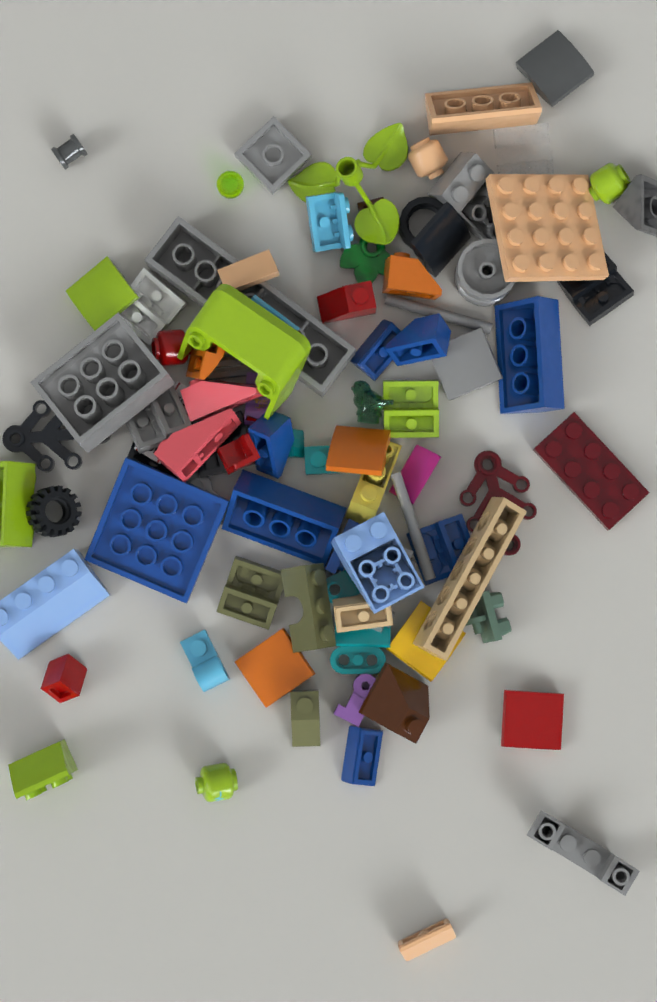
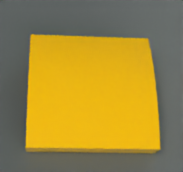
(413, 656)

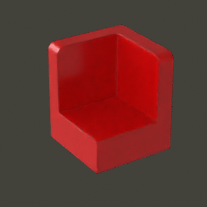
(238, 454)
(64, 678)

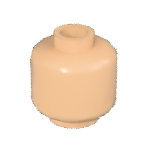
(427, 158)

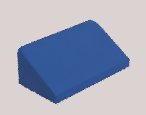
(372, 356)
(362, 756)

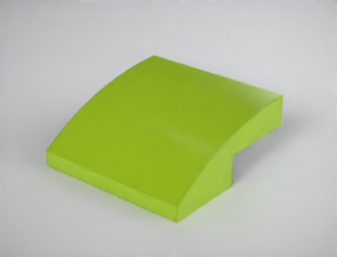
(102, 293)
(414, 408)

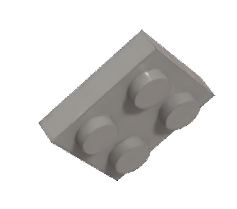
(273, 155)

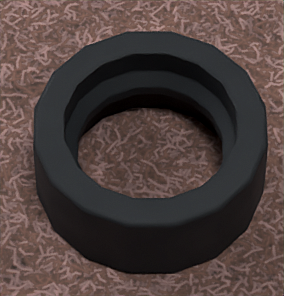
(413, 206)

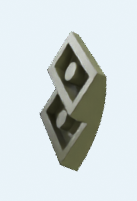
(251, 593)

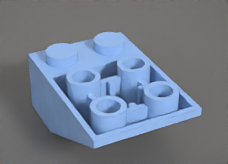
(377, 563)

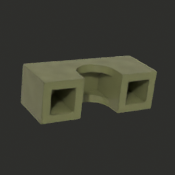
(310, 587)

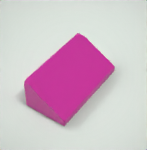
(417, 471)

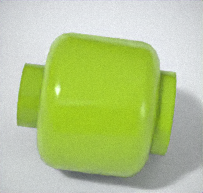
(608, 183)
(216, 782)

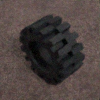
(69, 509)

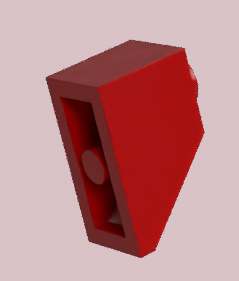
(347, 302)

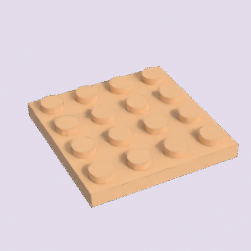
(546, 227)

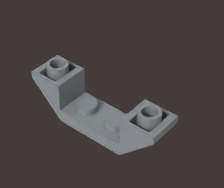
(583, 852)

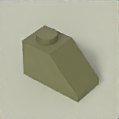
(305, 718)

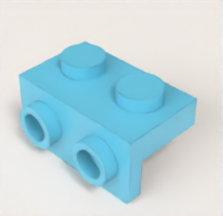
(329, 221)

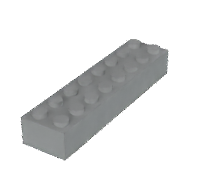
(191, 265)

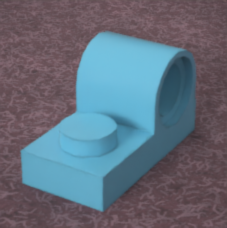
(204, 661)

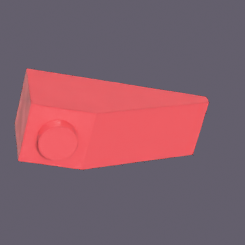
(215, 396)
(192, 446)

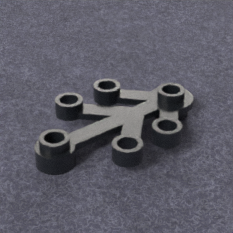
(49, 436)

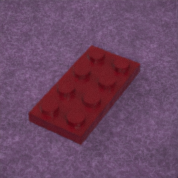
(591, 471)

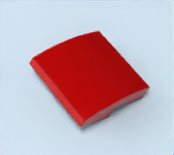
(532, 720)

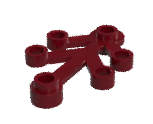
(495, 491)

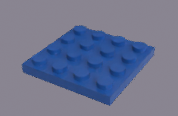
(156, 530)

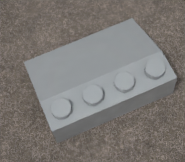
(102, 383)

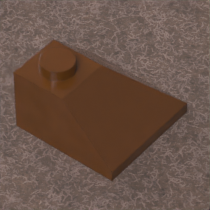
(398, 703)

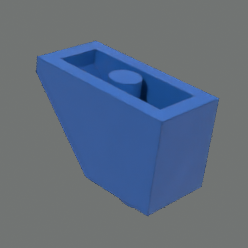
(420, 341)
(273, 442)

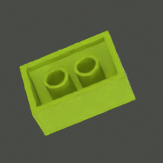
(16, 488)

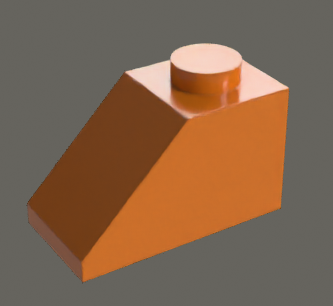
(408, 278)

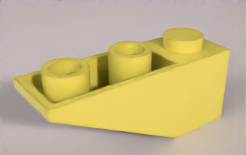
(371, 489)

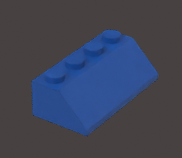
(529, 356)
(283, 517)

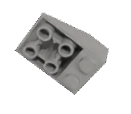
(467, 192)

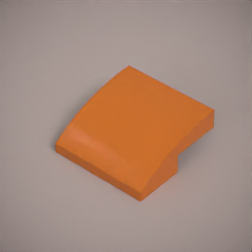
(204, 362)
(358, 450)
(274, 668)

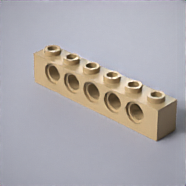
(469, 577)

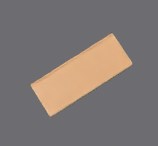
(482, 108)

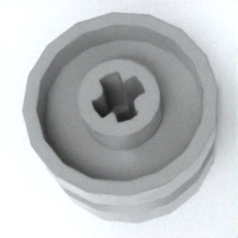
(472, 283)

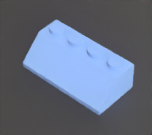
(49, 603)

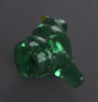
(368, 403)

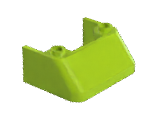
(253, 338)

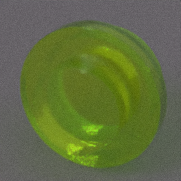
(230, 184)

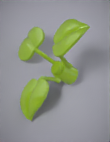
(387, 149)

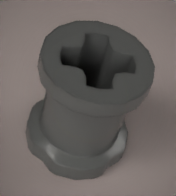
(69, 151)

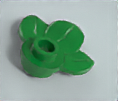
(365, 263)

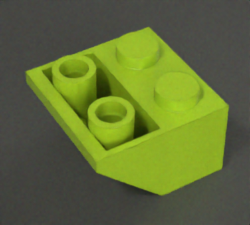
(41, 768)

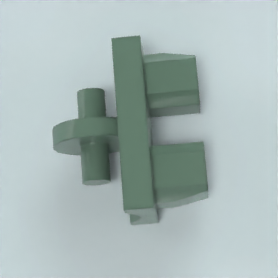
(485, 620)

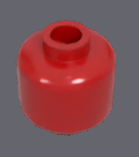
(167, 346)

